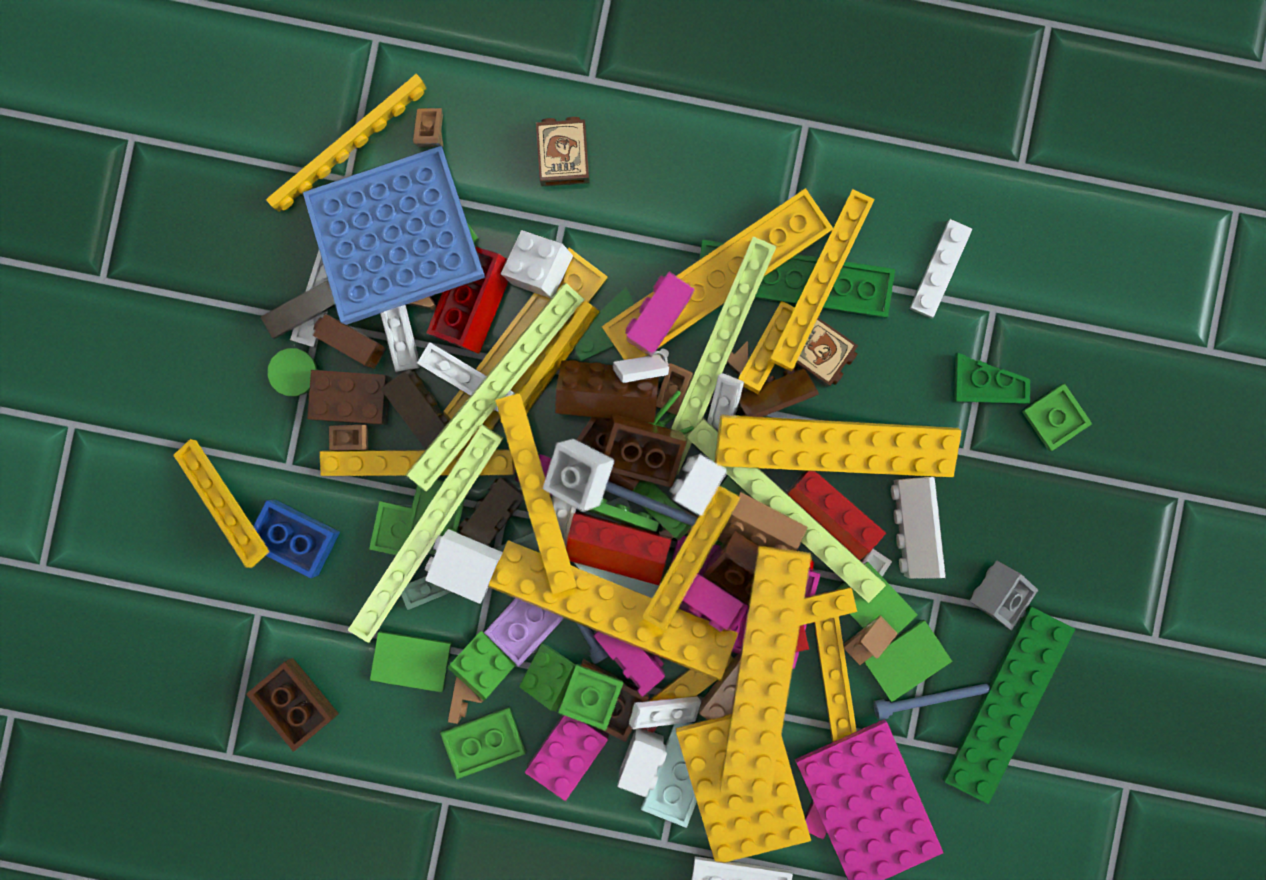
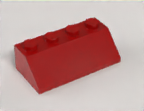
(469, 309)
(836, 513)
(617, 548)

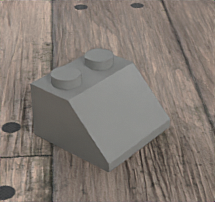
(1004, 594)

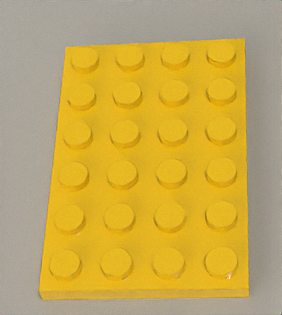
(733, 822)

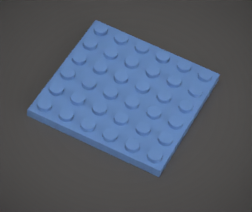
(392, 235)

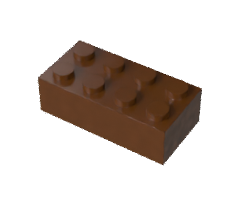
(599, 392)

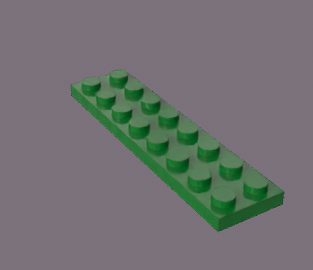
(856, 290)
(1008, 704)

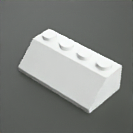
(918, 528)

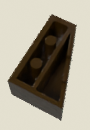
(416, 406)
(492, 512)

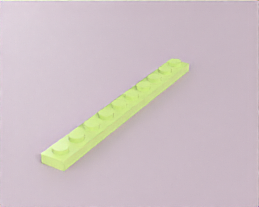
(723, 337)
(494, 387)
(425, 533)
(815, 538)

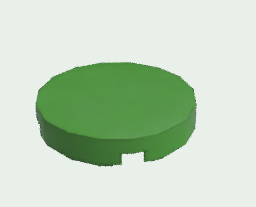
(291, 372)

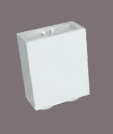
(462, 565)

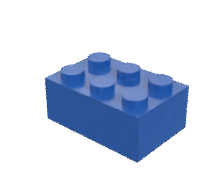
(295, 538)

